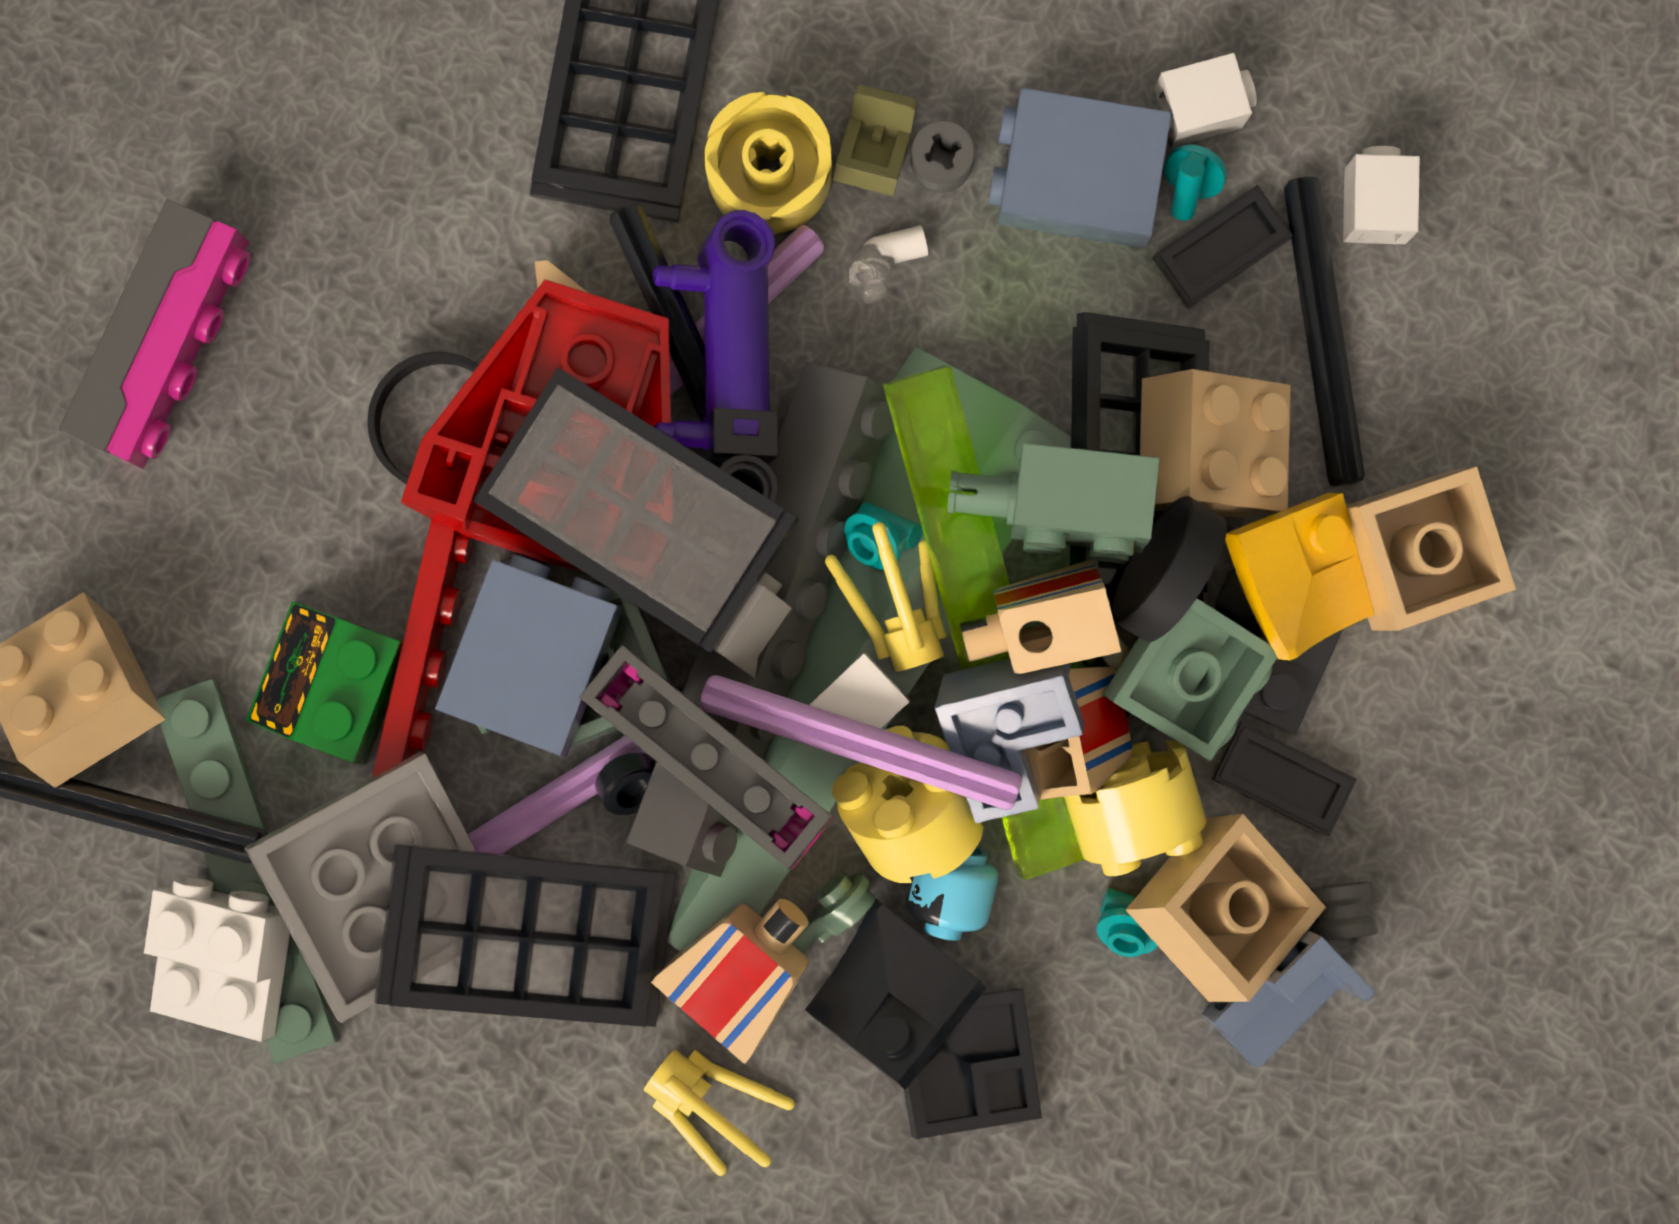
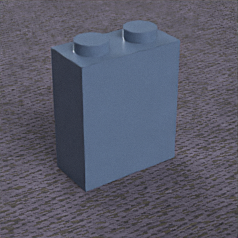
(1080, 167)
(530, 655)

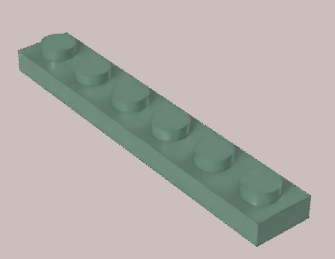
(219, 785)

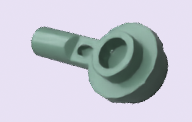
(842, 904)

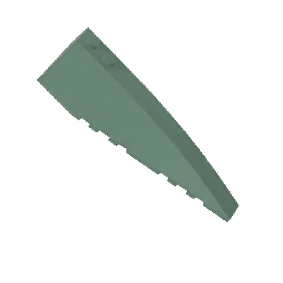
(838, 637)

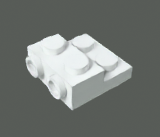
(217, 957)

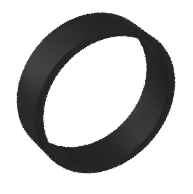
(387, 384)
(1170, 570)

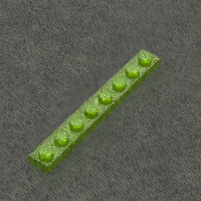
(967, 571)

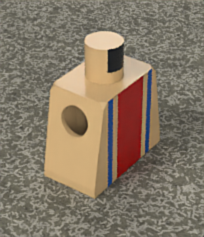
(1072, 617)
(1089, 760)
(739, 974)

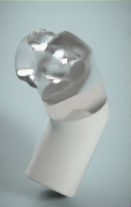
(878, 258)

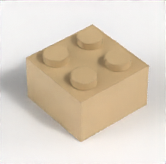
(1218, 441)
(1429, 549)
(72, 691)
(1227, 910)

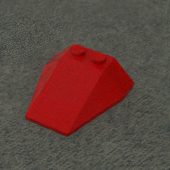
(587, 336)

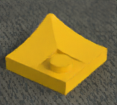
(1301, 573)

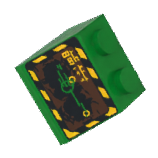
(327, 684)

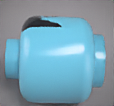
(955, 900)

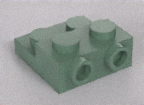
(1194, 678)

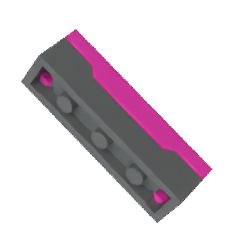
(156, 335)
(706, 757)

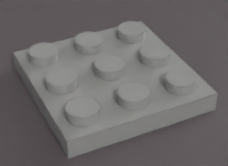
(335, 873)

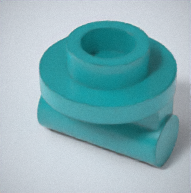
(1195, 175)
(861, 540)
(1119, 929)

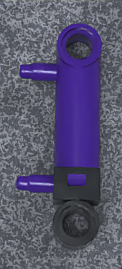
(738, 423)

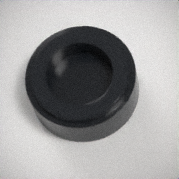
(624, 782)

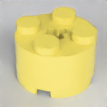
(773, 128)
(1140, 811)
(904, 822)

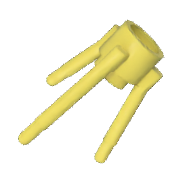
(910, 637)
(681, 1088)

